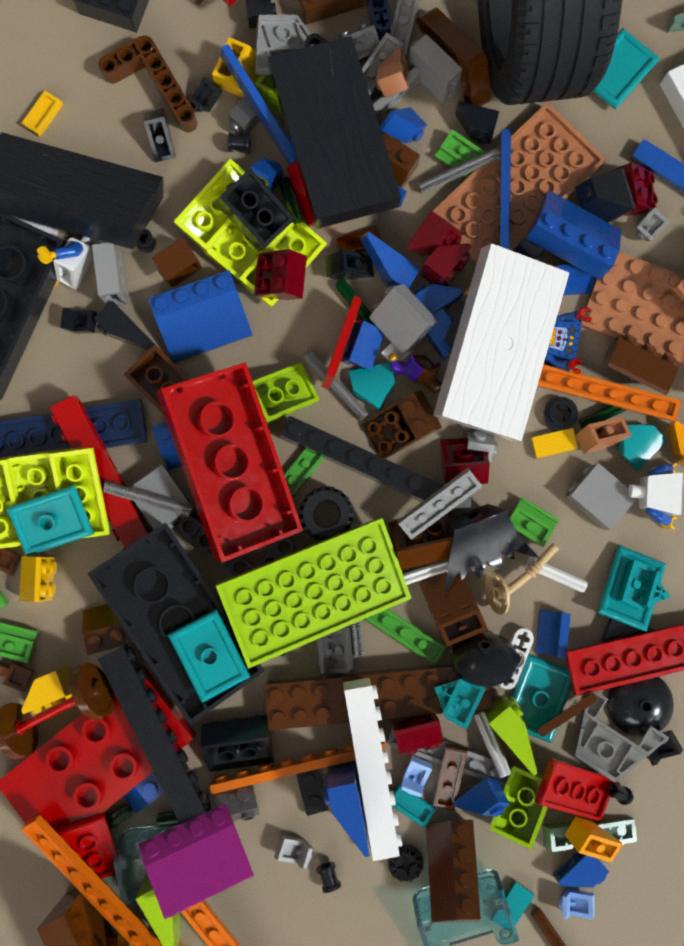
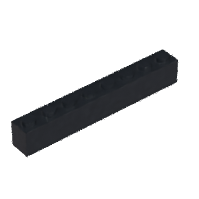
(358, 460)
(154, 734)

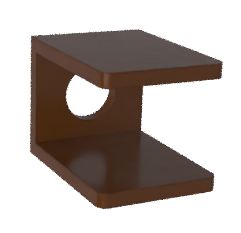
(177, 262)

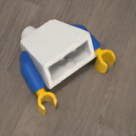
(70, 261)
(660, 494)

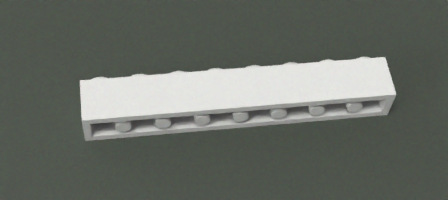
(371, 768)

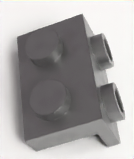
(364, 39)
(335, 652)
(240, 802)

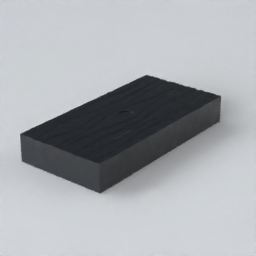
(334, 132)
(76, 191)
(23, 289)
(153, 593)

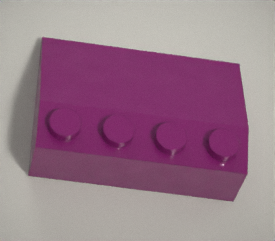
(195, 860)

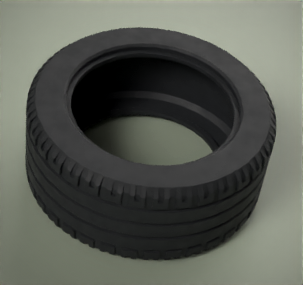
(547, 47)

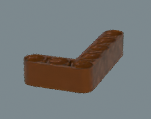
(463, 51)
(160, 75)

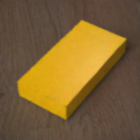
(42, 113)
(554, 443)

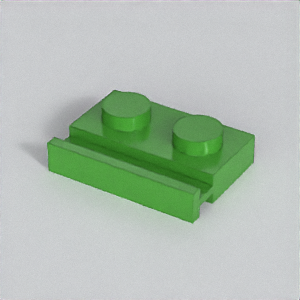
(457, 150)
(533, 522)
(17, 642)

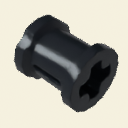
(239, 142)
(150, 243)
(328, 877)

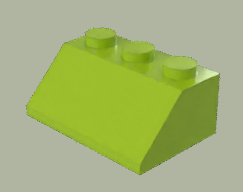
(522, 816)

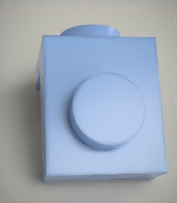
(416, 776)
(577, 904)

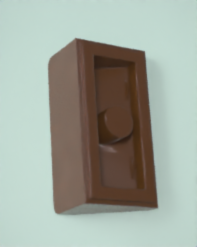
(352, 241)

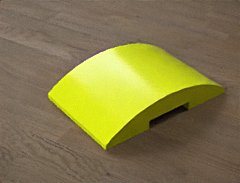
(226, 244)
(45, 472)

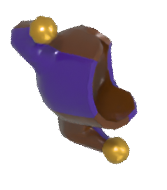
(417, 369)

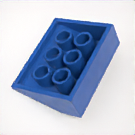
(575, 235)
(200, 316)
(344, 798)

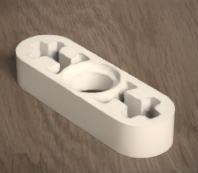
(527, 645)

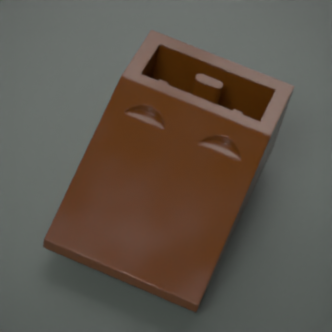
(401, 424)
(454, 613)

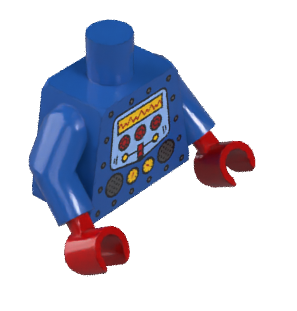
(565, 340)

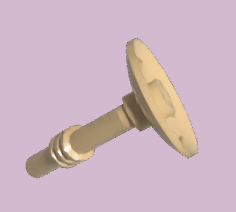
(502, 591)

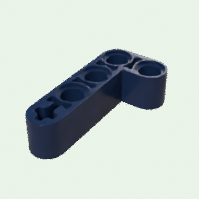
(379, 15)

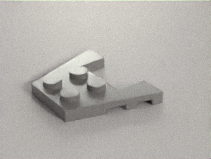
(275, 36)
(608, 749)

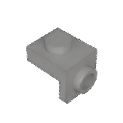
(652, 225)
(482, 442)
(294, 851)

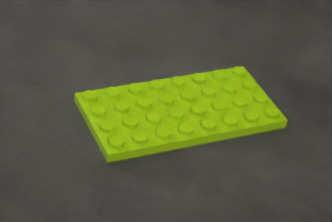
(313, 592)

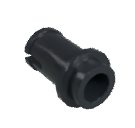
(622, 794)

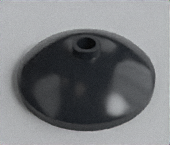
(484, 659)
(626, 704)

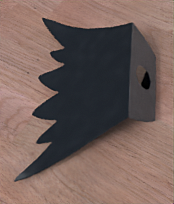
(482, 541)

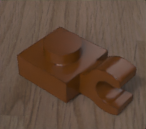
(16, 676)

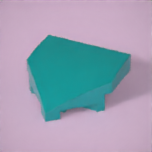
(373, 384)
(641, 445)
(641, 586)
(459, 701)

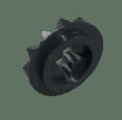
(563, 404)
(412, 855)

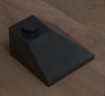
(606, 195)

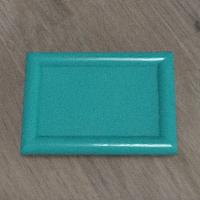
(627, 68)
(50, 520)
(616, 610)
(209, 655)
(541, 693)

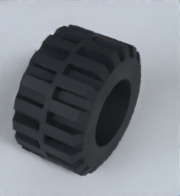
(320, 495)

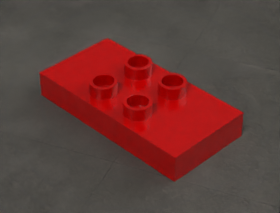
(229, 461)
(86, 766)

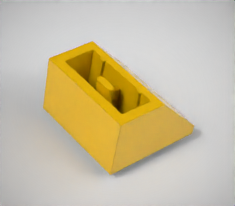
(223, 77)
(37, 579)
(47, 689)

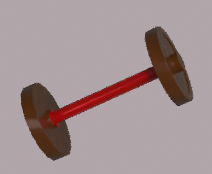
(90, 693)

